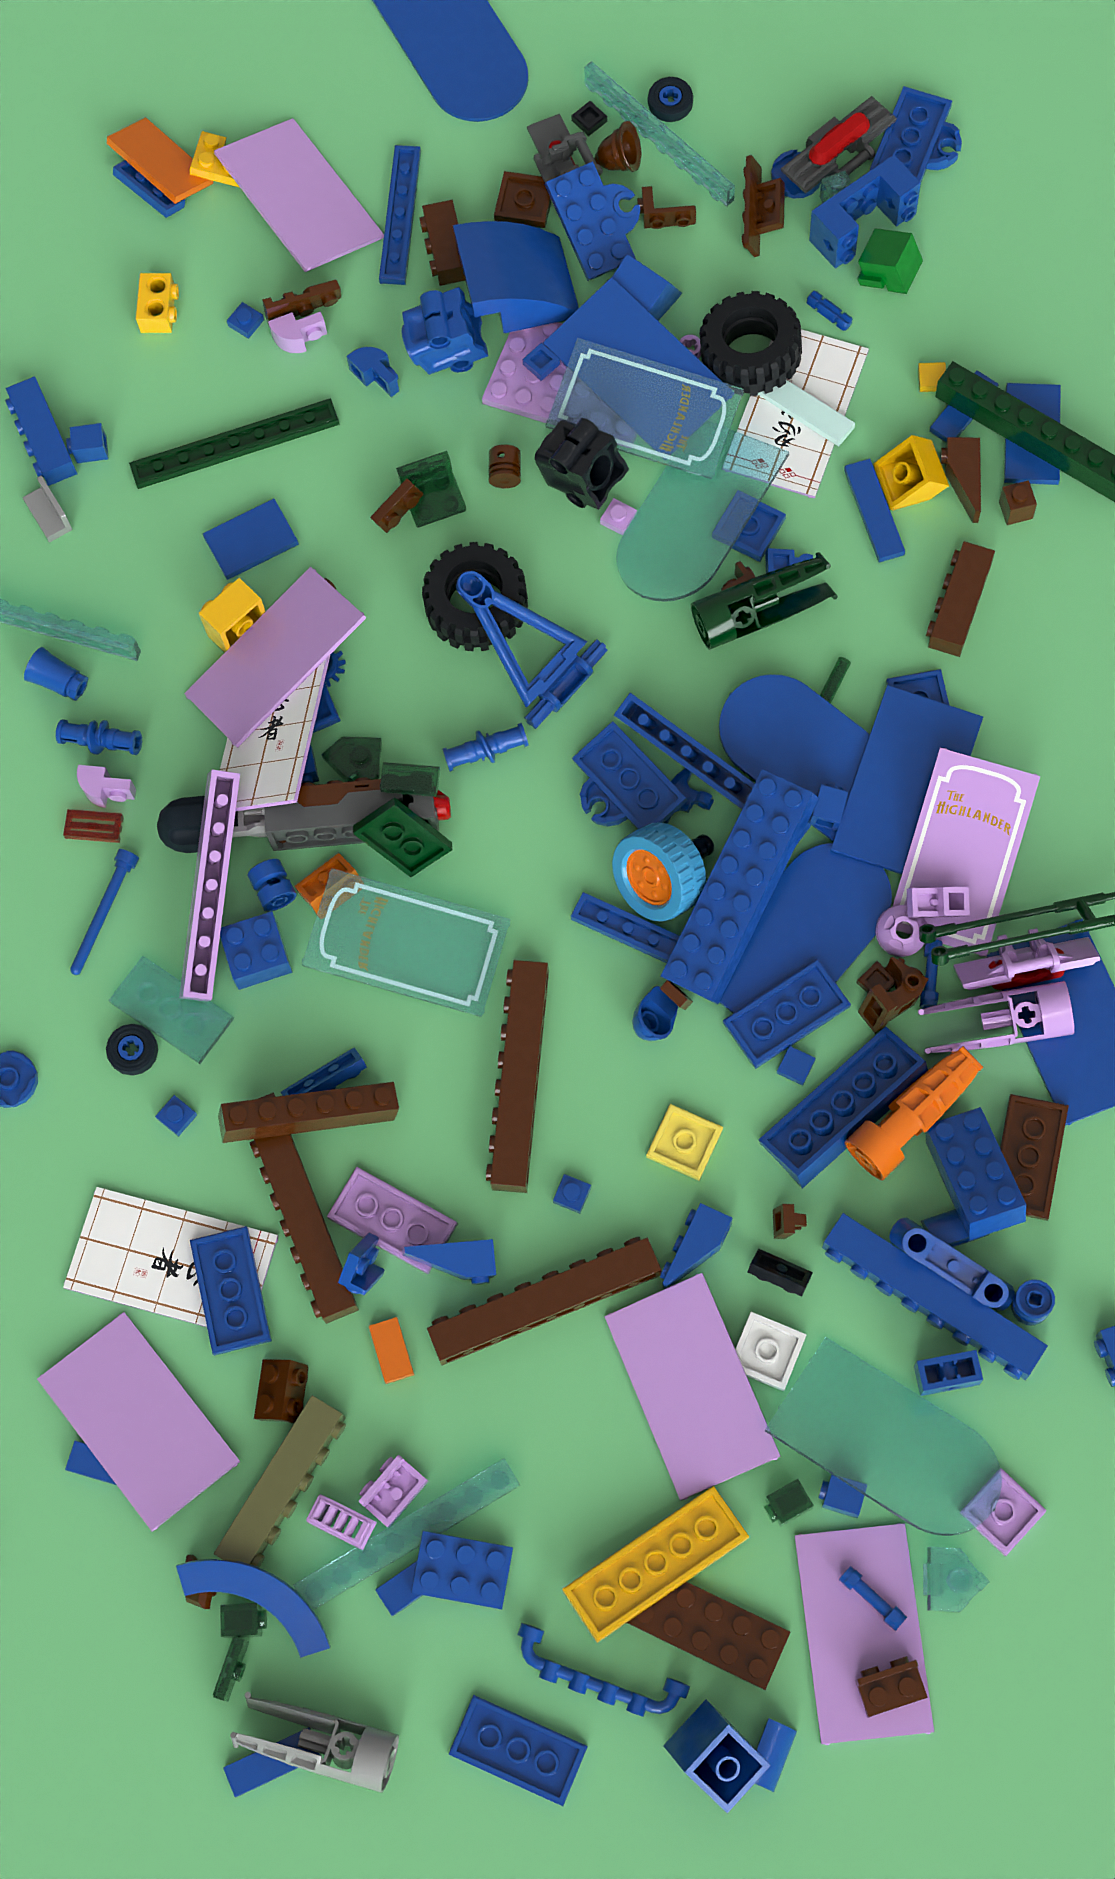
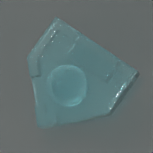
(950, 1579)

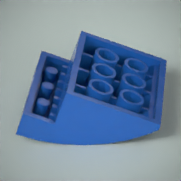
(515, 273)

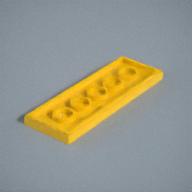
(655, 1564)

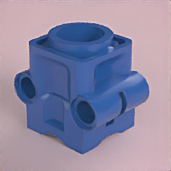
(443, 332)

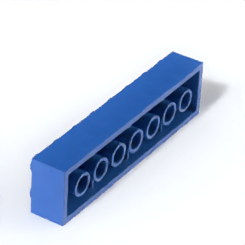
(740, 886)

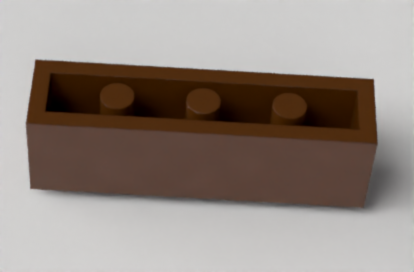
(961, 598)

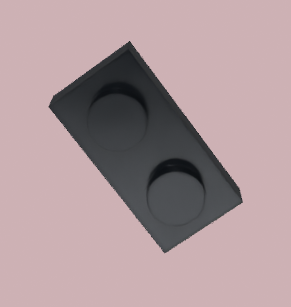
(780, 1272)

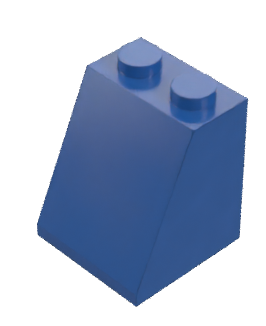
(646, 286)
(716, 1756)

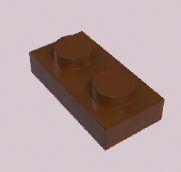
(397, 505)

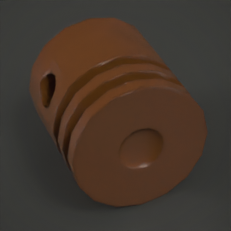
(504, 471)

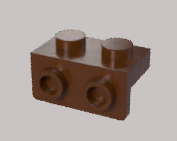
(281, 1390)

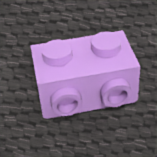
(392, 1490)

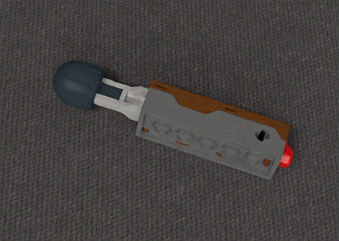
(318, 819)

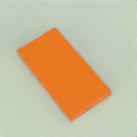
(157, 159)

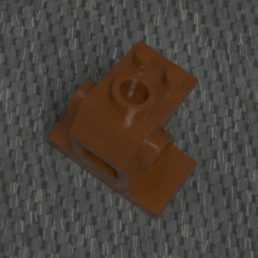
(884, 1006)

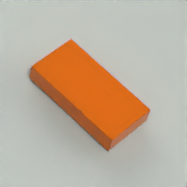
(391, 1350)

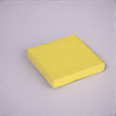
(684, 1142)

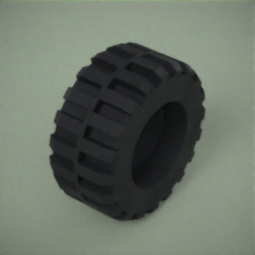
(745, 316)
(440, 584)

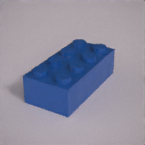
(975, 1173)

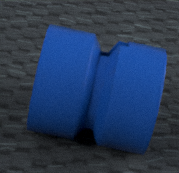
(271, 882)
(1033, 1302)

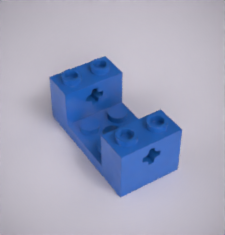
(834, 222)

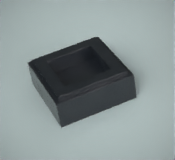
(589, 118)

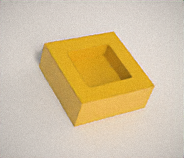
(929, 375)

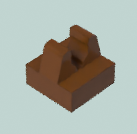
(786, 1221)

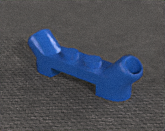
(952, 1264)

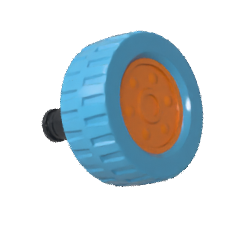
(661, 870)

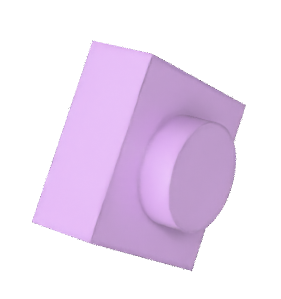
(618, 516)

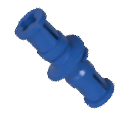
(98, 737)
(485, 746)

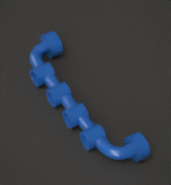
(607, 1691)

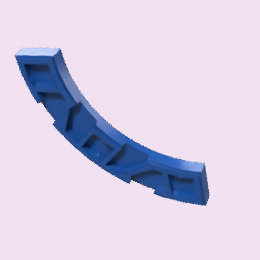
(261, 1588)

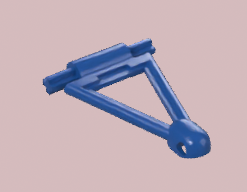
(559, 677)

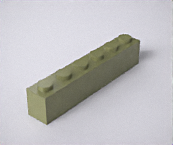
(281, 1483)

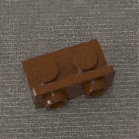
(890, 1687)

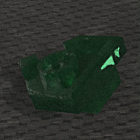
(355, 757)

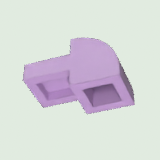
(292, 333)
(99, 785)
(938, 902)

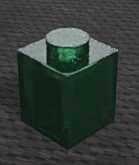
(787, 1503)
(242, 1620)

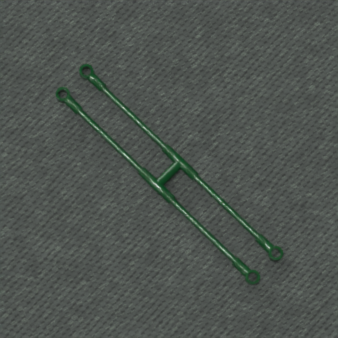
(941, 955)

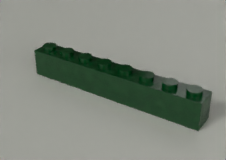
(1028, 428)

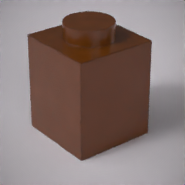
(1017, 502)

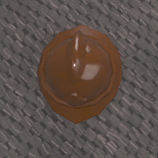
(620, 149)

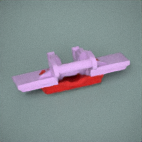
(1026, 965)

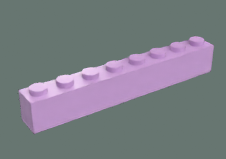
(209, 885)

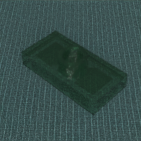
(232, 1669)

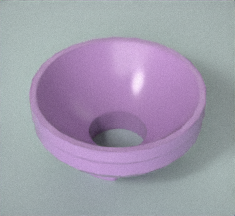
(887, 935)

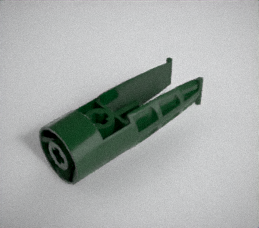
(755, 602)

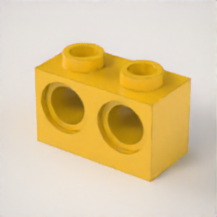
(152, 303)

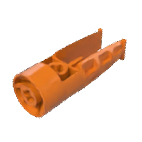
(913, 1111)

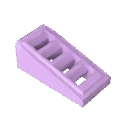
(324, 1512)

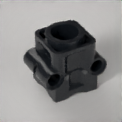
(581, 462)

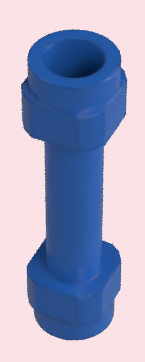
(929, 996)
(893, 1617)

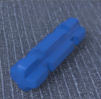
(829, 310)

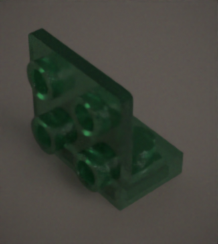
(439, 488)

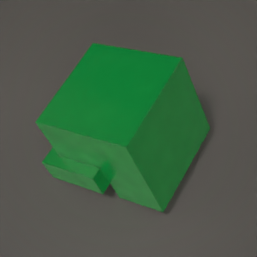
(889, 260)

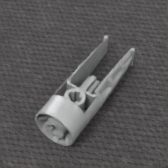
(369, 1757)

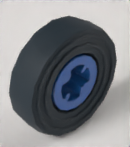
(674, 88)
(121, 1039)

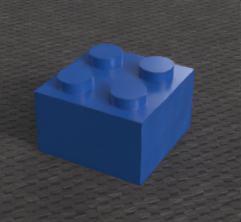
(255, 950)

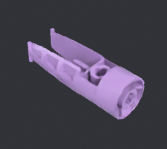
(1051, 1011)

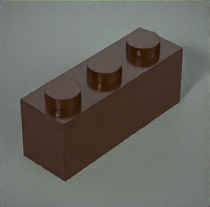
(441, 242)

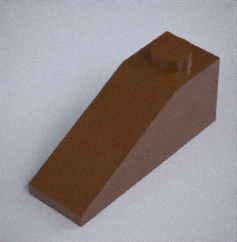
(963, 472)

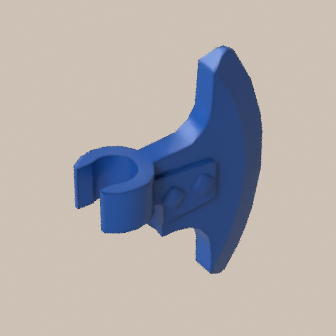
(699, 798)

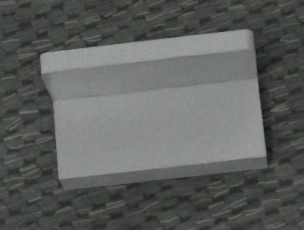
(47, 512)

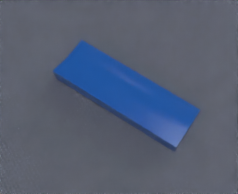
(856, 1092)

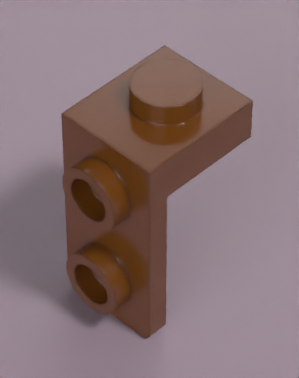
(664, 217)

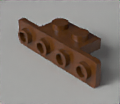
(762, 205)

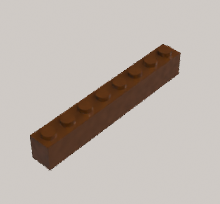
(519, 1078)
(305, 1225)
(544, 1301)

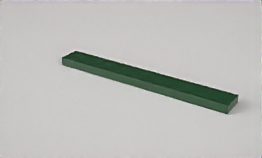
(234, 443)

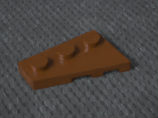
(303, 304)

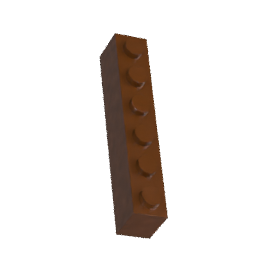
(307, 1112)

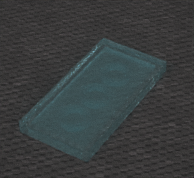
(153, 1000)

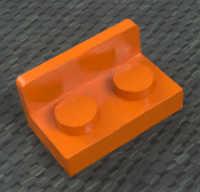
(314, 885)

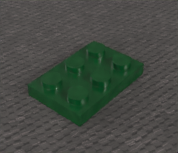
(402, 837)

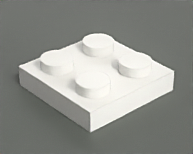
(769, 1350)

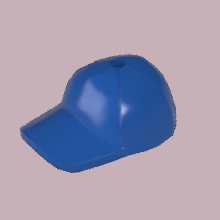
(654, 1016)

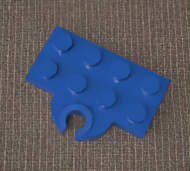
(920, 134)
(594, 218)
(624, 782)

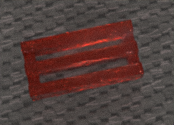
(93, 836)

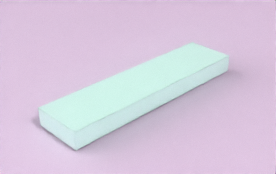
(810, 412)

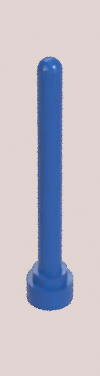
(124, 863)

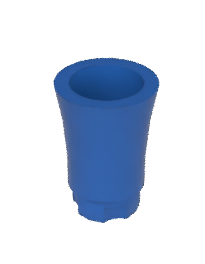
(55, 675)

